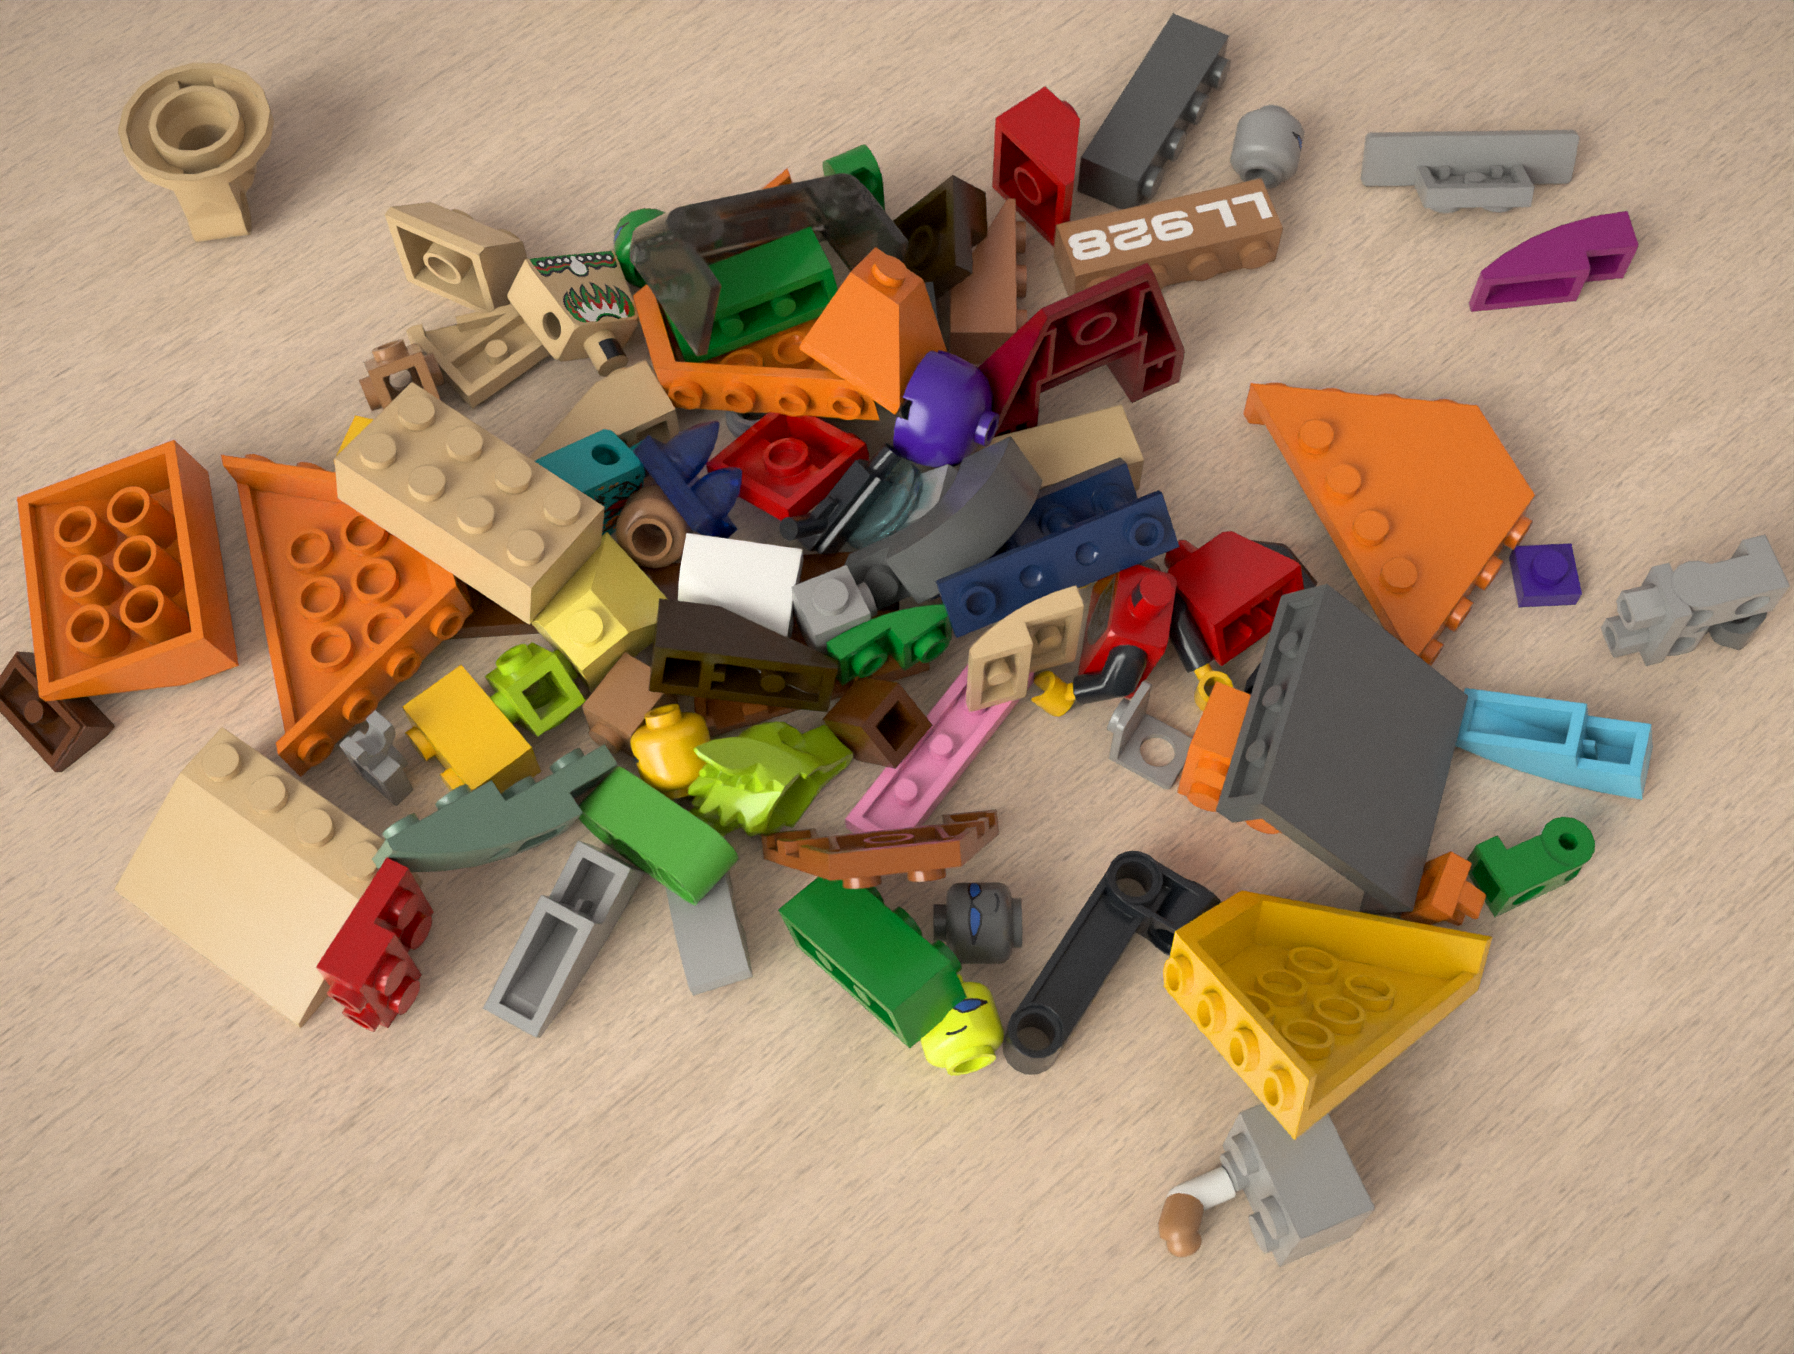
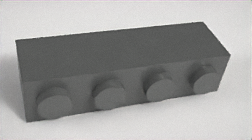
(1153, 114)

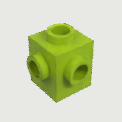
(551, 688)

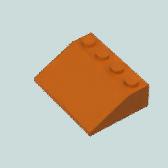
(126, 578)

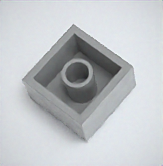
(1299, 1189)

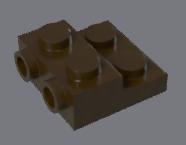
(943, 232)

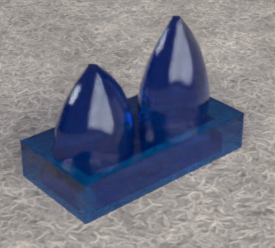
(675, 468)

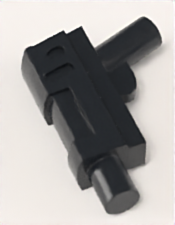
(842, 509)

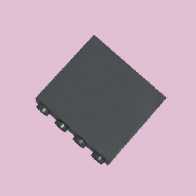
(1346, 746)

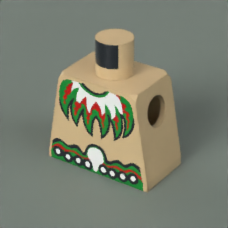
(577, 307)

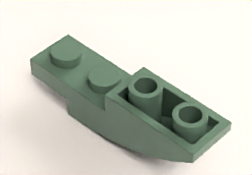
(493, 826)

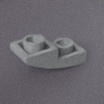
(710, 938)

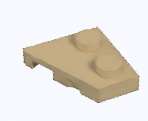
(481, 351)

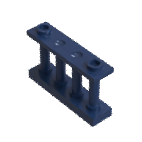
(1068, 539)

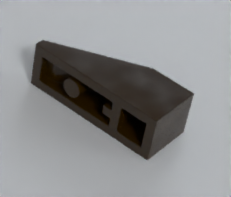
(731, 658)

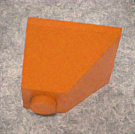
(876, 329)

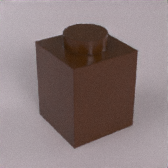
(877, 722)

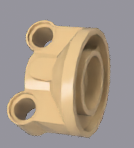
(201, 137)

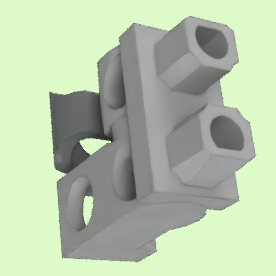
(1680, 607)

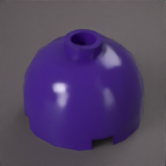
(947, 412)

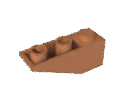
(986, 302)

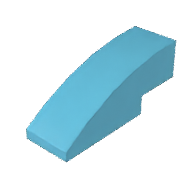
(1557, 741)

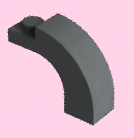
(963, 529)

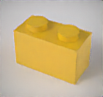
(468, 735)

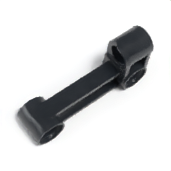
(1095, 946)

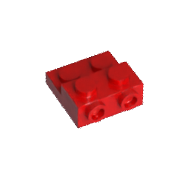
(790, 462)
(370, 955)

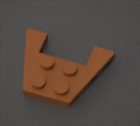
(865, 856)

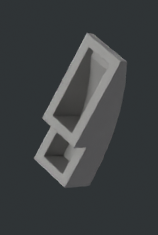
(562, 938)

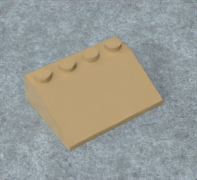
(252, 872)

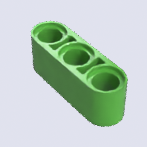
(657, 835)

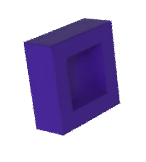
(1545, 575)

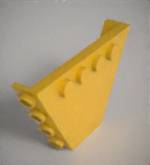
(1315, 994)

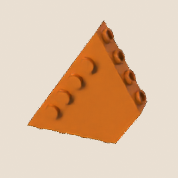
(752, 378)
(1408, 495)
(338, 602)

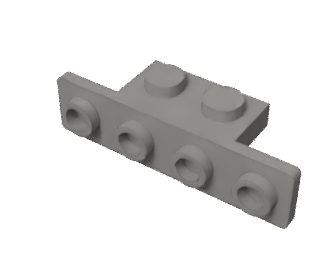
(1470, 166)

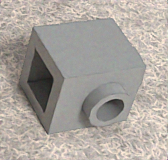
(830, 606)

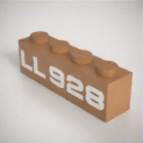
(1176, 236)

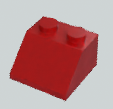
(1037, 159)

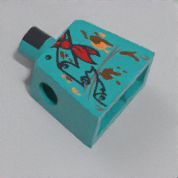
(600, 469)

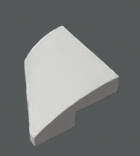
(742, 578)

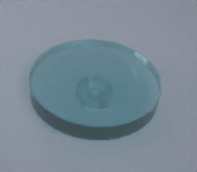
(893, 508)

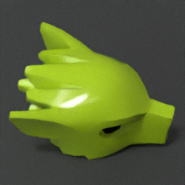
(764, 776)

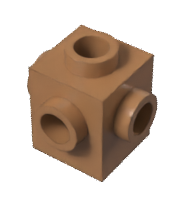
(393, 358)

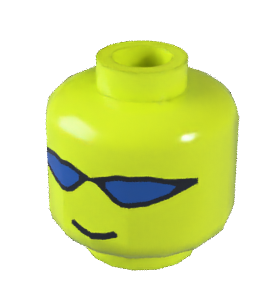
(967, 1034)

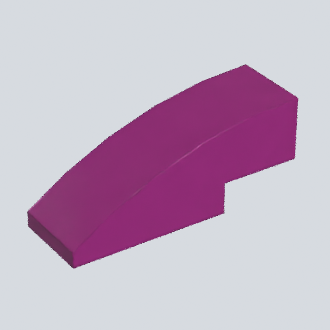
(1557, 264)

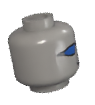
(1267, 145)

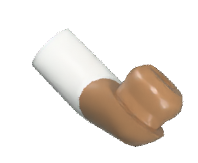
(1185, 1209)

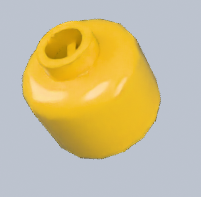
(666, 751)

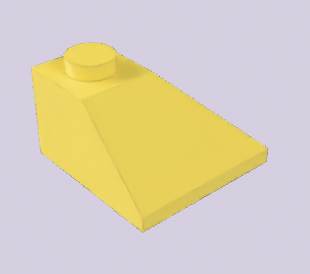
(601, 613)

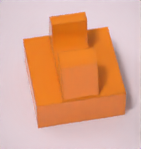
(1446, 893)

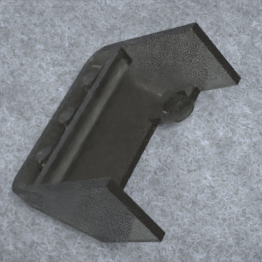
(679, 245)

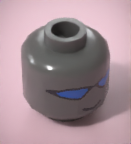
(979, 922)

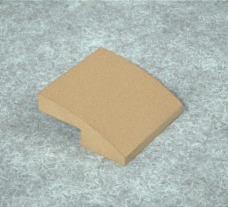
(1023, 643)

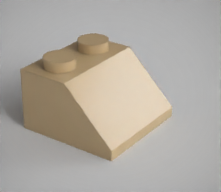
(455, 254)

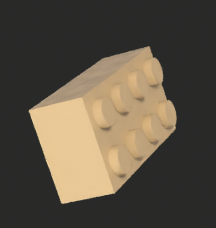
(469, 502)

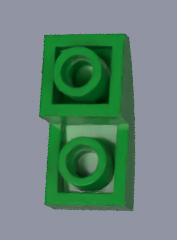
(906, 634)

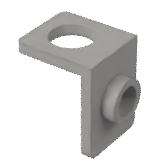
(1133, 728)

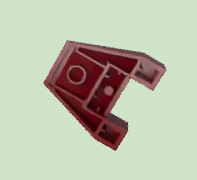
(1108, 324)

